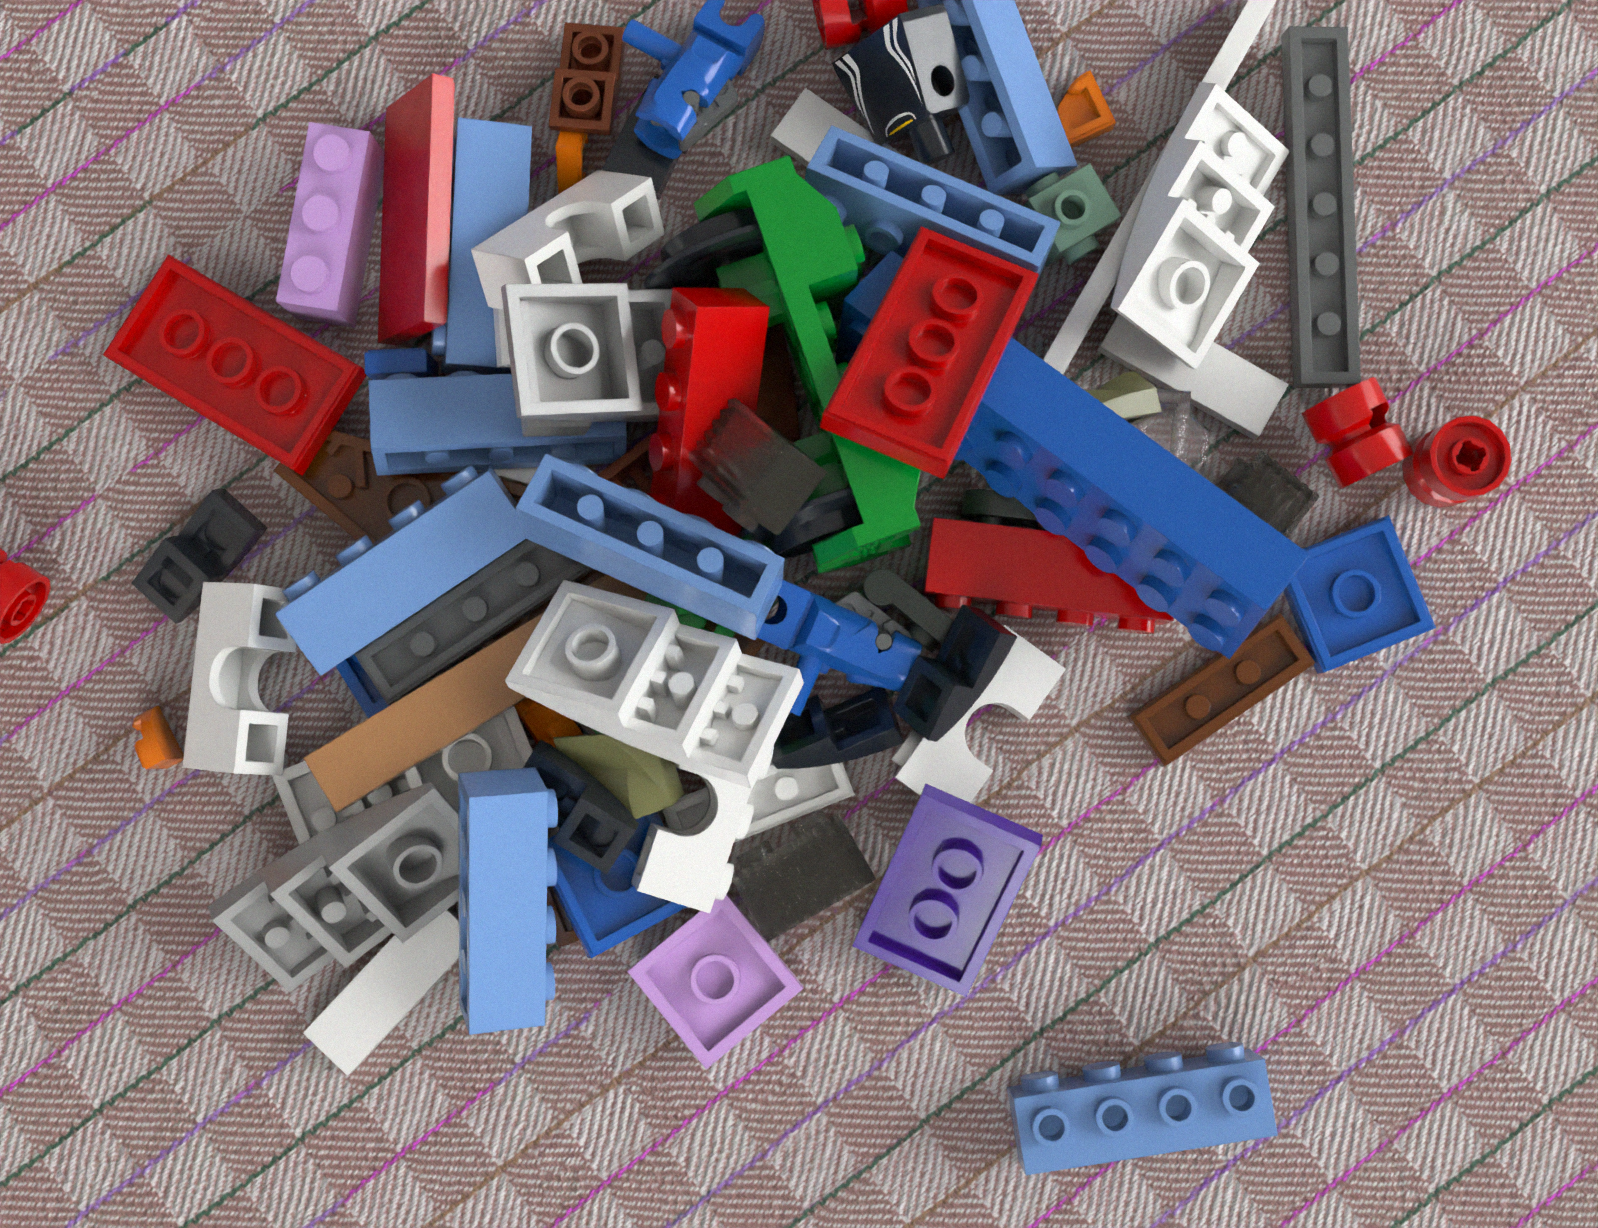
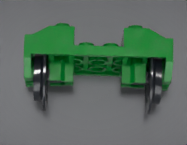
(793, 254)

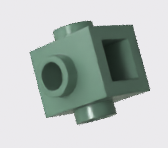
(1080, 206)

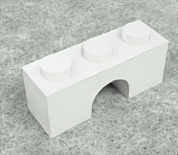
(593, 219)
(226, 718)
(948, 763)
(692, 862)

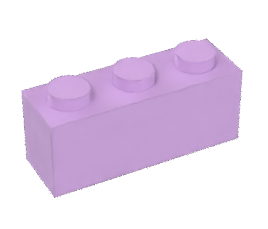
(331, 225)

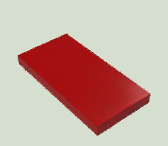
(416, 211)
(930, 352)
(236, 364)

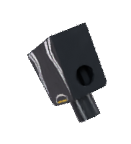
(908, 81)

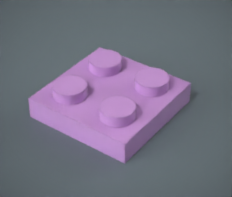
(715, 980)

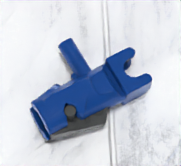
(695, 77)
(842, 636)

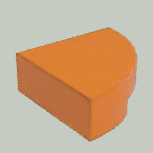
(1084, 111)
(570, 159)
(544, 722)
(158, 746)

